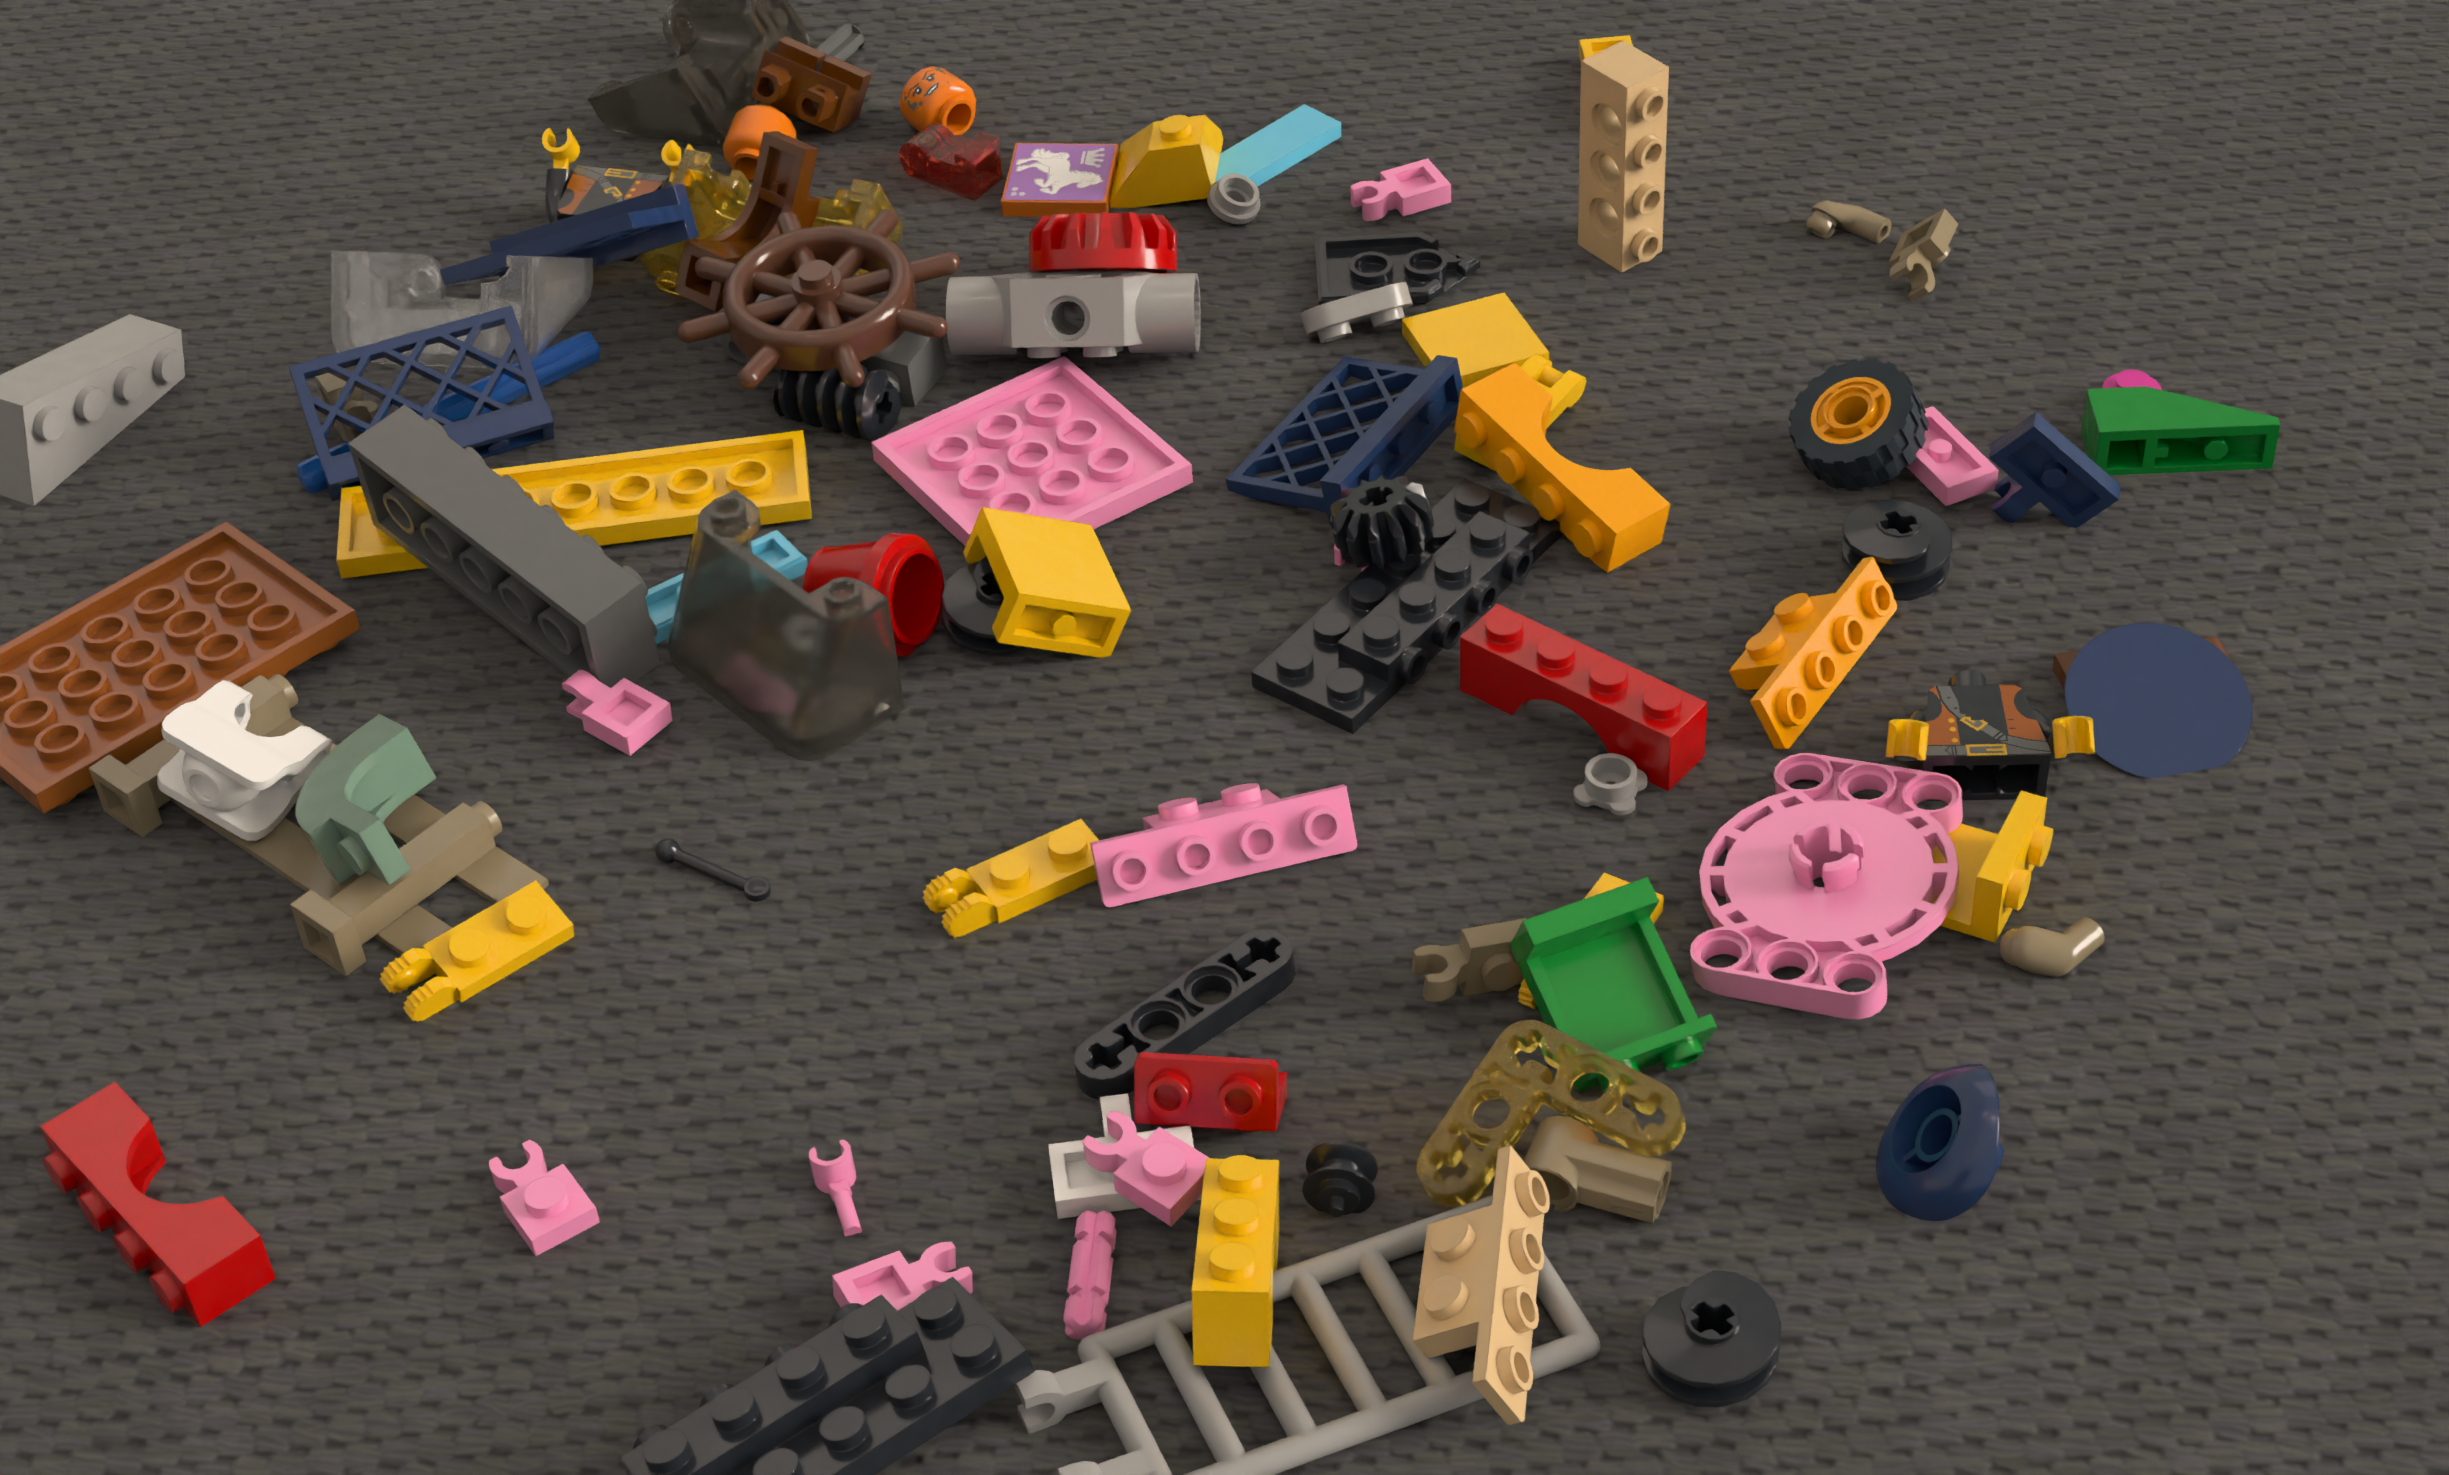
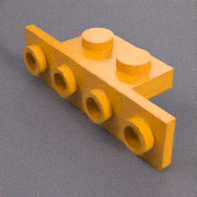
(1811, 650)

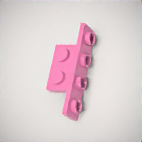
(1222, 841)

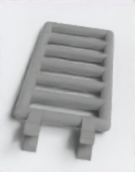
(1097, 1379)

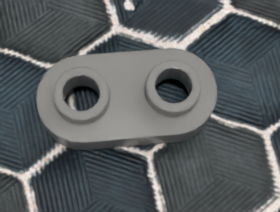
(1380, 305)

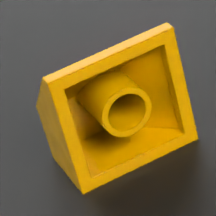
(1167, 163)

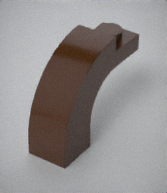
(778, 186)

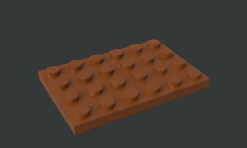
(144, 646)

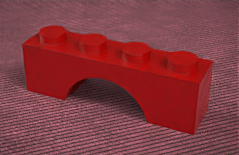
(1634, 714)
(198, 1252)

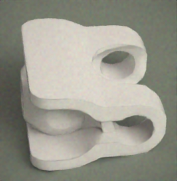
(230, 773)

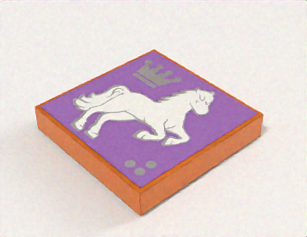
(1059, 179)

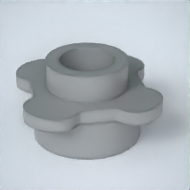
(1611, 784)

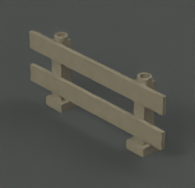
(330, 915)

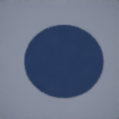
(2159, 700)

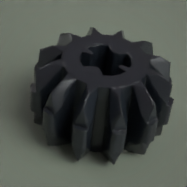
(1382, 521)

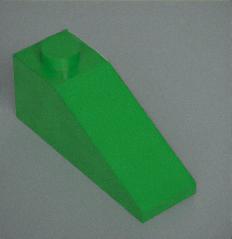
(2173, 433)

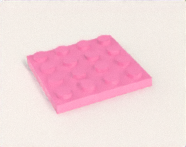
(1033, 448)

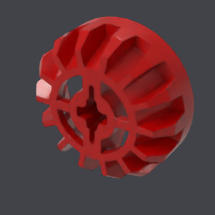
(1103, 243)

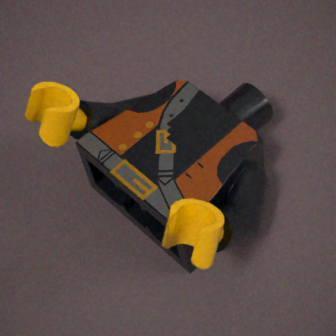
(595, 187)
(1987, 738)

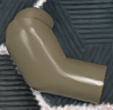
(2049, 951)

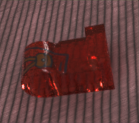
(953, 160)

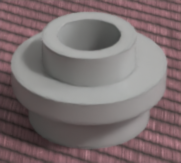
(1234, 199)

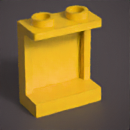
(1052, 583)

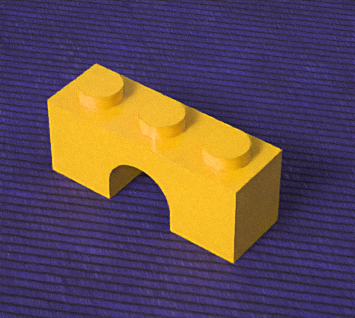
(1236, 1262)

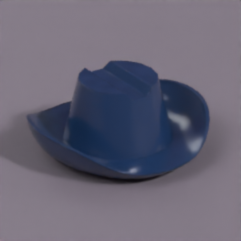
(1942, 1144)

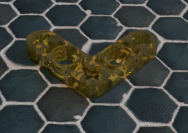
(1525, 1091)

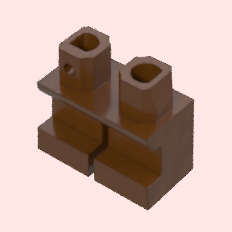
(810, 86)

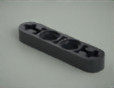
(1259, 957)

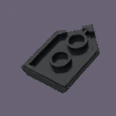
(1376, 260)

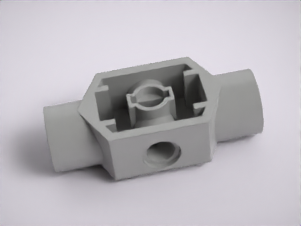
(1119, 310)

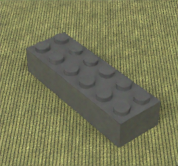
(505, 550)

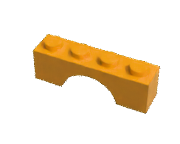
(1602, 512)

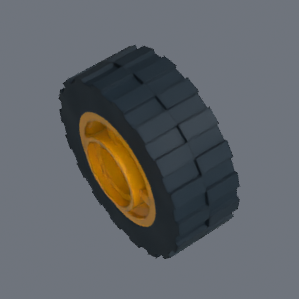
(1858, 424)

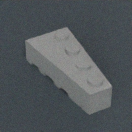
(79, 399)

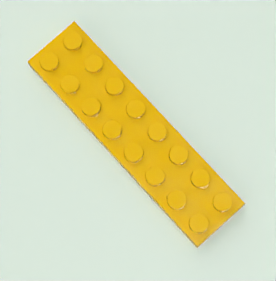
(620, 495)

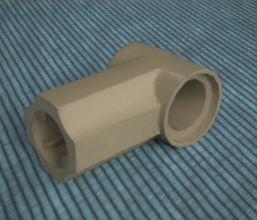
(1595, 1173)

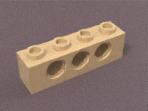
(1622, 155)

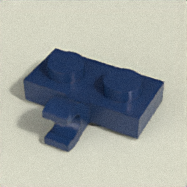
(2049, 471)

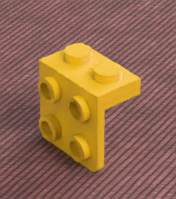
(1996, 868)

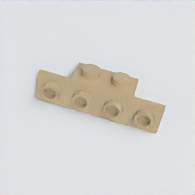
(1484, 1284)

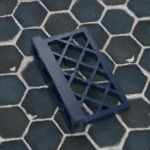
(600, 234)
(487, 433)
(1387, 447)

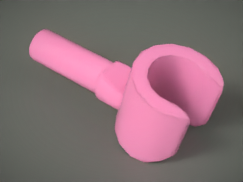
(836, 1179)

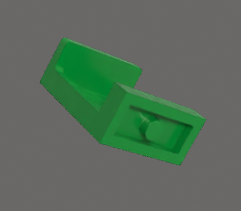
(1610, 981)

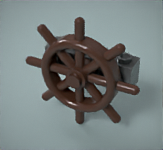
(823, 310)

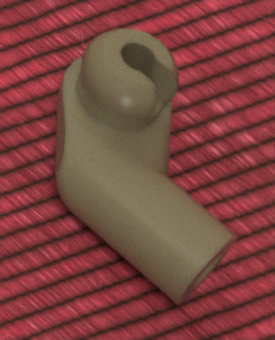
(1851, 218)

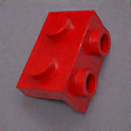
(1208, 1091)

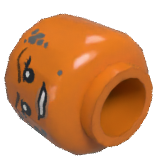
(940, 98)

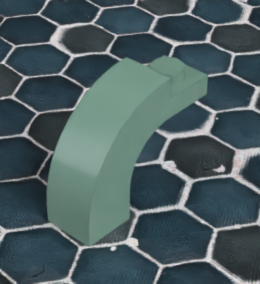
(354, 794)

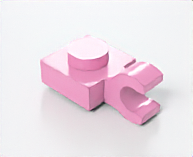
(617, 715)

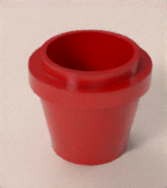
(898, 568)

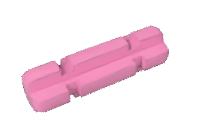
(1090, 1274)

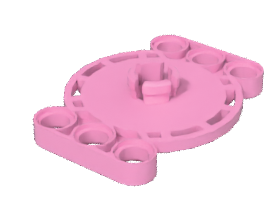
(1873, 875)

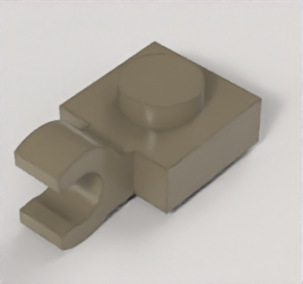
(1922, 250)
(330, 389)
(1475, 965)

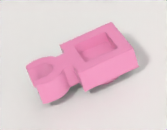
(1403, 188)
(1153, 1173)
(542, 1203)
(897, 1279)

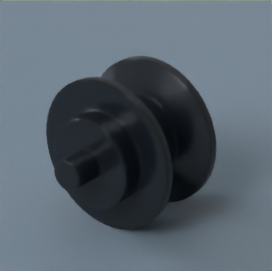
(1340, 1178)

